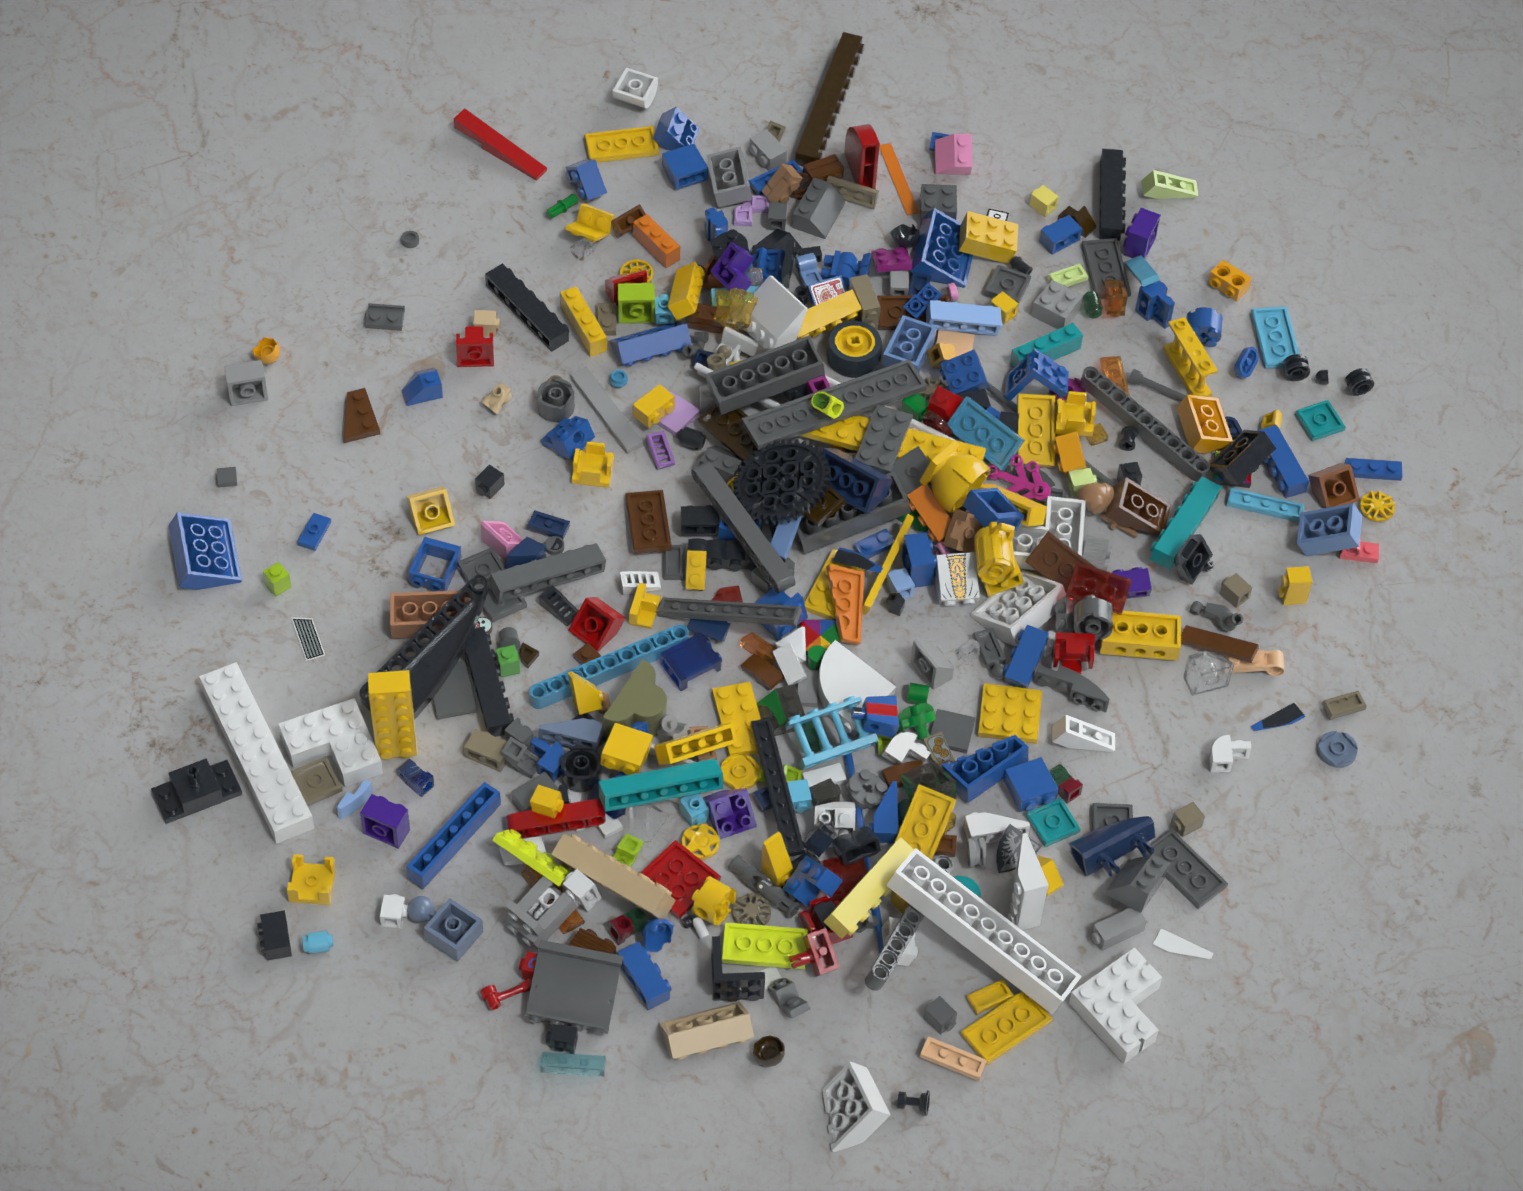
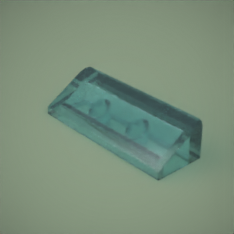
(573, 1064)

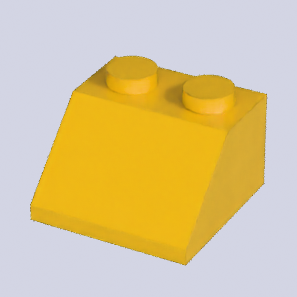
(430, 510)

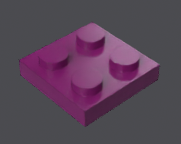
(891, 259)

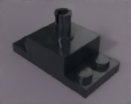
(195, 789)

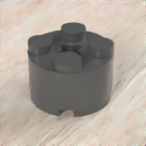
(556, 400)
(1093, 617)

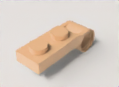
(1269, 661)

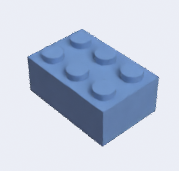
(910, 342)
(1329, 529)

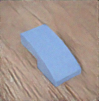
(353, 802)

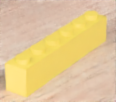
(868, 891)

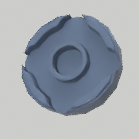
(1337, 749)

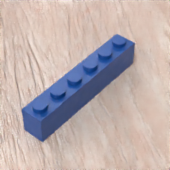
(453, 835)

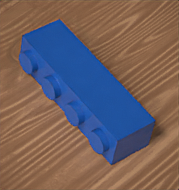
(1284, 465)

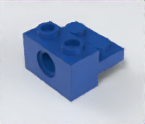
(1155, 304)
(568, 436)

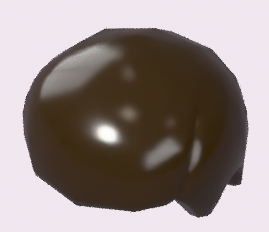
(769, 1051)

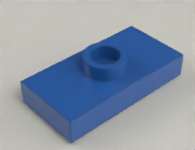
(314, 531)

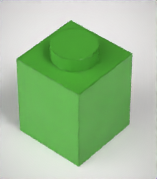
(508, 661)

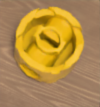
(713, 901)

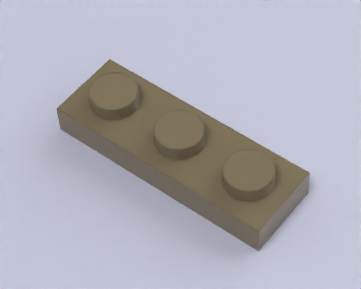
(854, 192)

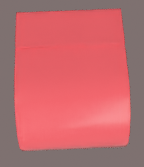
(1365, 552)

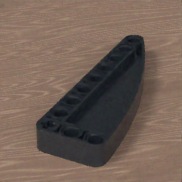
(439, 656)

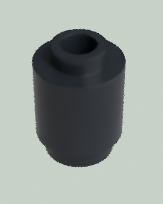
(691, 438)

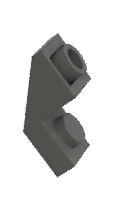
(787, 997)

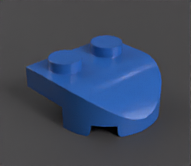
(770, 261)

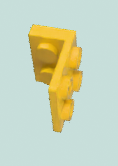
(591, 223)

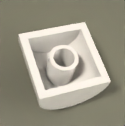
(636, 88)

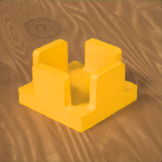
(1075, 415)
(593, 466)

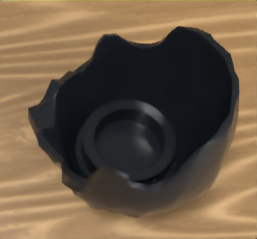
(905, 236)

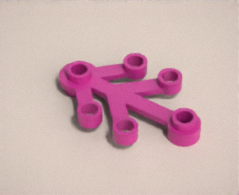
(1022, 481)

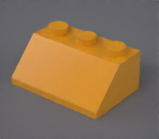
(1204, 423)

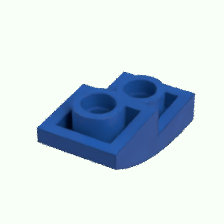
(918, 303)

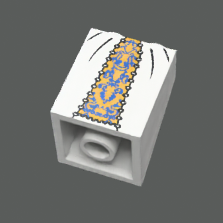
(956, 579)

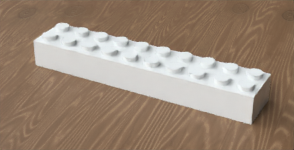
(256, 753)
(983, 931)

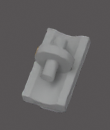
(671, 728)

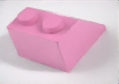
(954, 154)

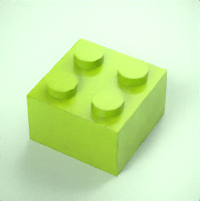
(636, 303)

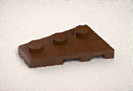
(359, 417)

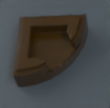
(528, 655)

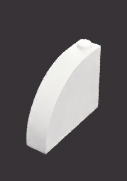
(847, 676)

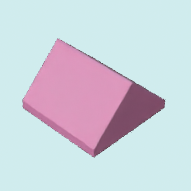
(499, 537)

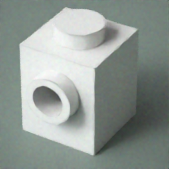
(393, 911)

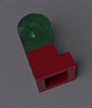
(1066, 783)
(627, 925)

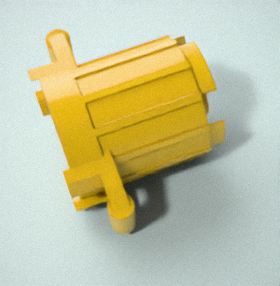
(994, 553)

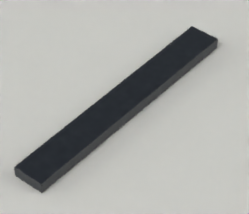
(777, 786)

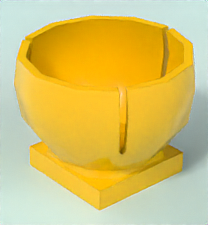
(954, 476)

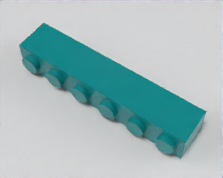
(1186, 521)
(660, 784)

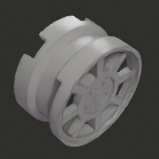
(976, 852)

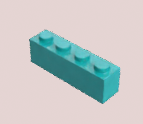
(1054, 344)

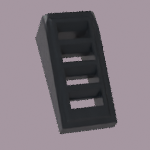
(553, 595)

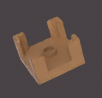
(962, 531)

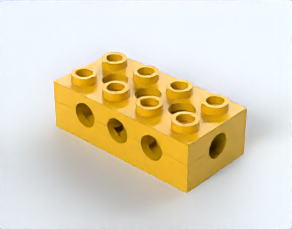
(1144, 636)

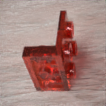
(850, 874)

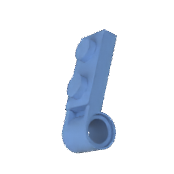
(807, 269)

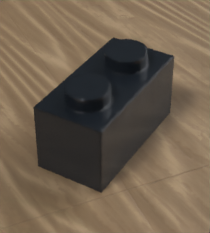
(815, 249)

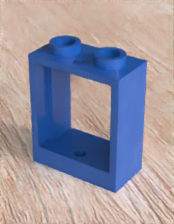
(1004, 511)
(440, 550)

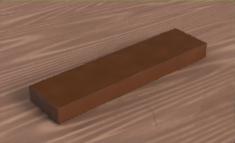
(1219, 643)

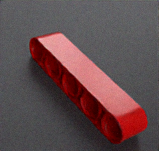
(572, 817)

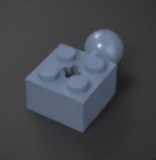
(449, 929)

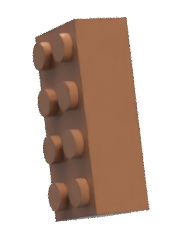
(414, 609)

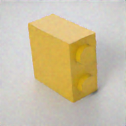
(626, 749)

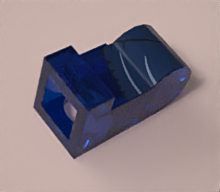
(415, 777)

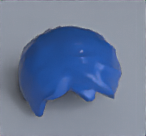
(657, 933)

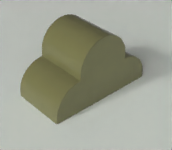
(637, 702)

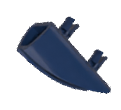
(1111, 842)

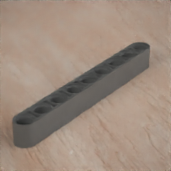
(1149, 431)
(743, 527)
(899, 939)

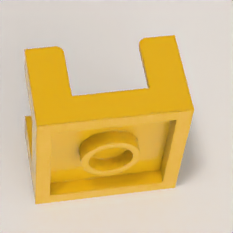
(311, 881)

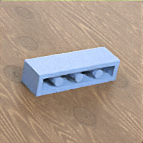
(964, 317)

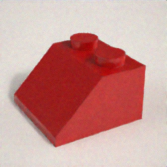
(596, 623)

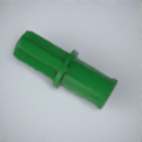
(562, 206)

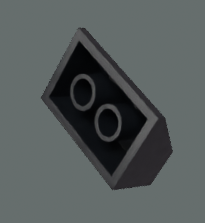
(1242, 456)

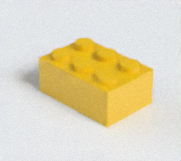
(988, 237)

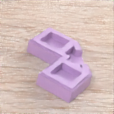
(744, 212)

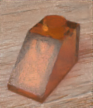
(1115, 298)

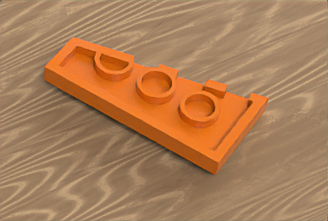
(847, 599)

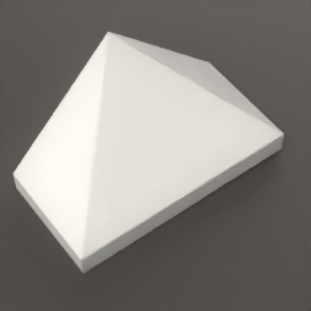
(798, 642)

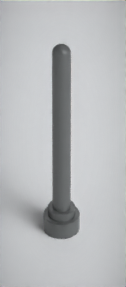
(1137, 378)

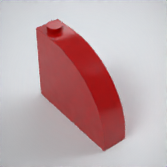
(862, 154)

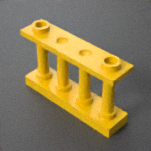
(1189, 358)

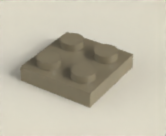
(316, 781)

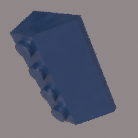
(856, 481)

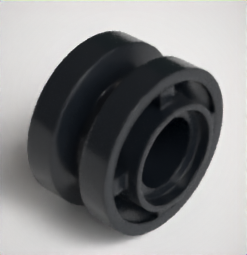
(1296, 367)
(1359, 381)

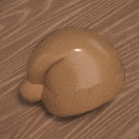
(1097, 496)

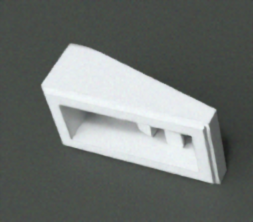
(632, 576)

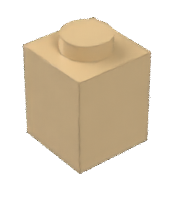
(488, 320)

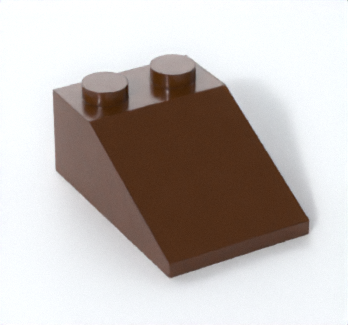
(1138, 508)

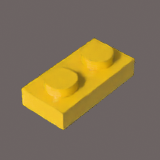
(696, 570)

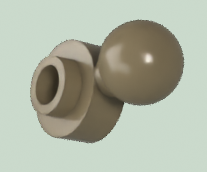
(718, 360)

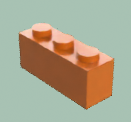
(656, 241)
(930, 512)

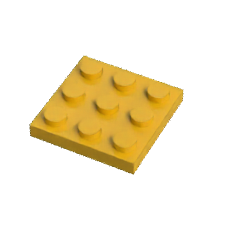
(1010, 712)

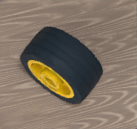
(854, 349)

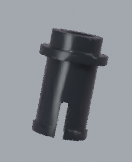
(1021, 266)

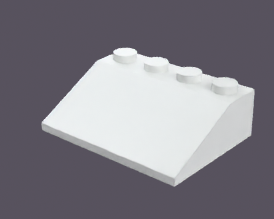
(776, 316)
(1020, 606)
(1028, 888)

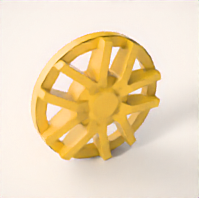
(636, 268)
(1377, 506)

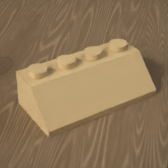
(707, 1030)

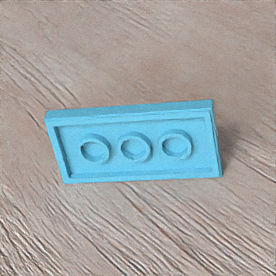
(1274, 335)

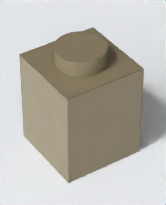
(1235, 590)
(1187, 819)

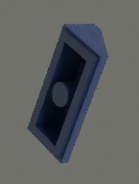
(710, 628)

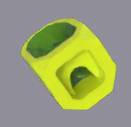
(827, 404)

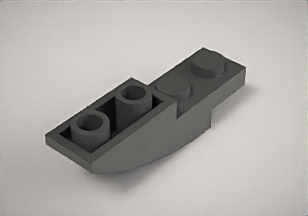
(1081, 689)

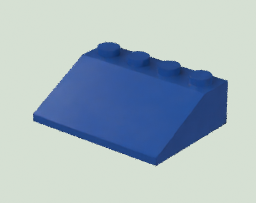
(939, 252)
(204, 551)

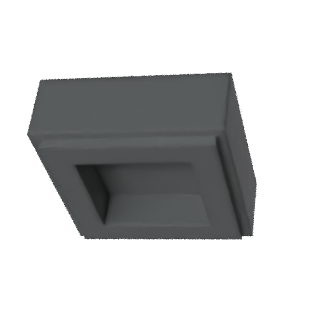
(226, 476)

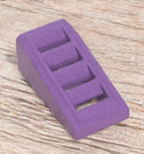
(655, 437)

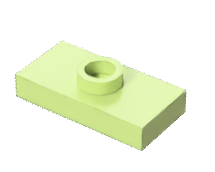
(1069, 276)

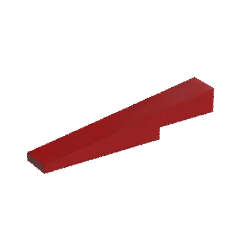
(498, 145)

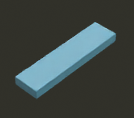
(1142, 270)
(1265, 505)

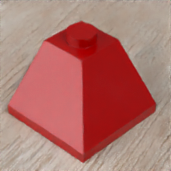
(611, 284)
(944, 403)

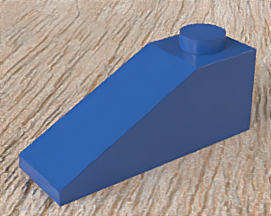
(886, 817)

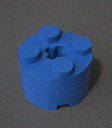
(1206, 325)

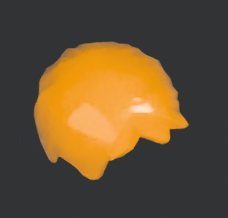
(267, 350)

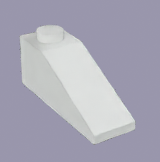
(1082, 735)
(990, 826)

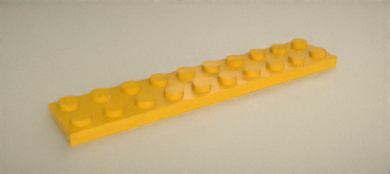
(851, 431)

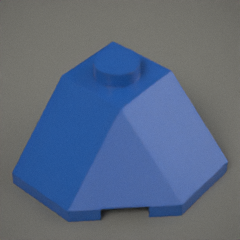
(423, 387)

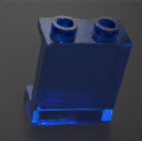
(690, 660)

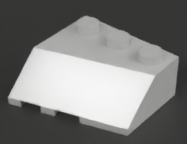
(853, 1106)

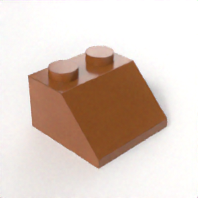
(1334, 485)

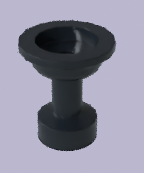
(922, 1102)

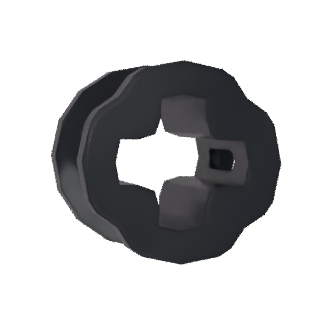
(1128, 437)

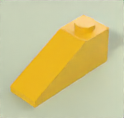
(776, 861)

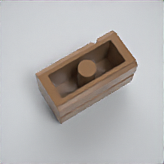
(782, 184)

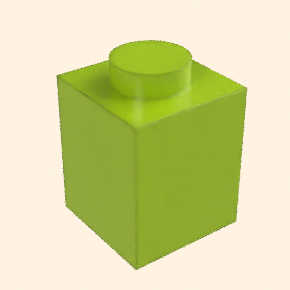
(277, 579)

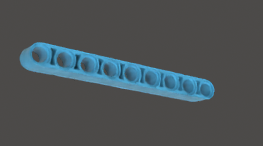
(599, 668)

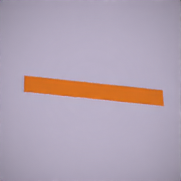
(899, 179)

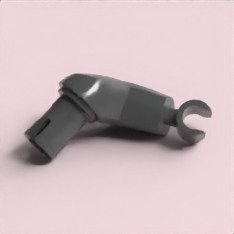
(1219, 613)

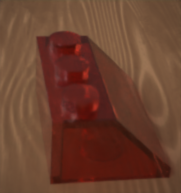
(1100, 583)

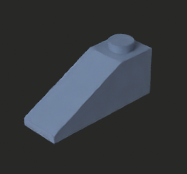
(573, 732)

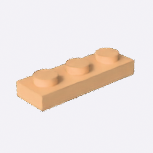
(953, 1058)

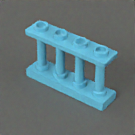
(828, 752)

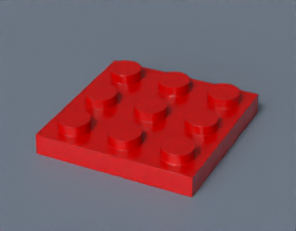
(681, 874)

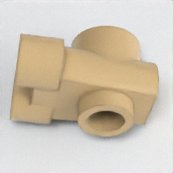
(500, 395)

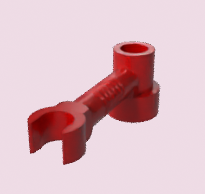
(493, 997)

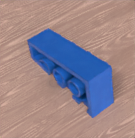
(986, 767)

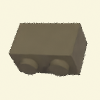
(486, 750)

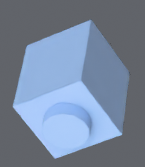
(900, 582)

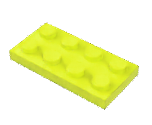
(529, 854)
(762, 945)

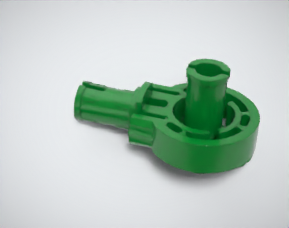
(917, 716)

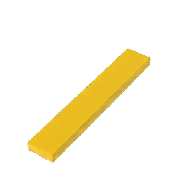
(887, 564)

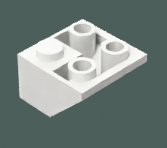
(837, 814)

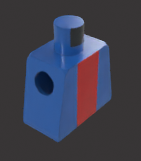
(878, 715)

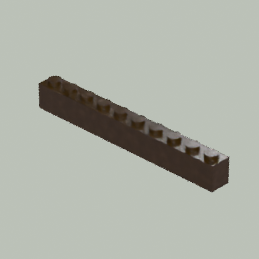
(829, 99)

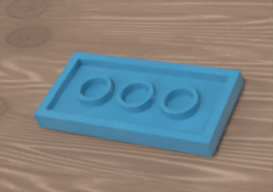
(982, 429)

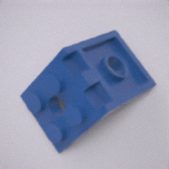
(1037, 367)
(782, 598)

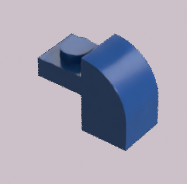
(550, 757)

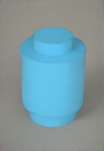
(317, 942)

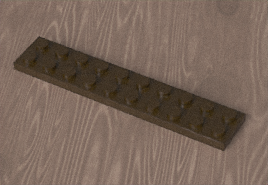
(733, 435)

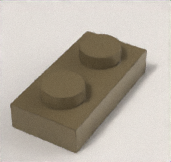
(607, 318)

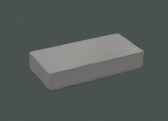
(808, 689)

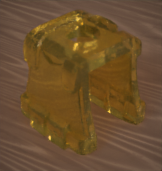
(734, 308)

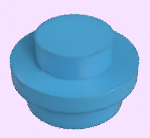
(618, 378)

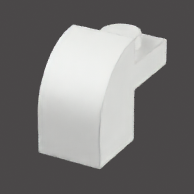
(902, 745)
(1225, 751)

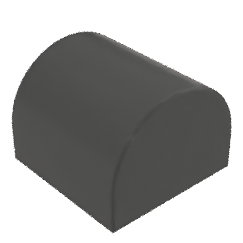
(509, 636)

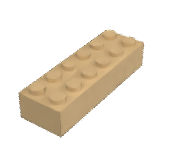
(616, 878)

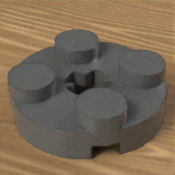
(867, 780)

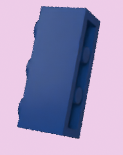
(1026, 656)
(644, 975)

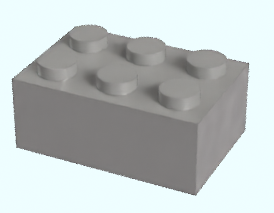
(729, 177)

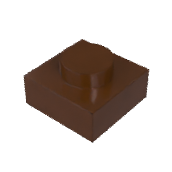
(585, 654)
(947, 846)

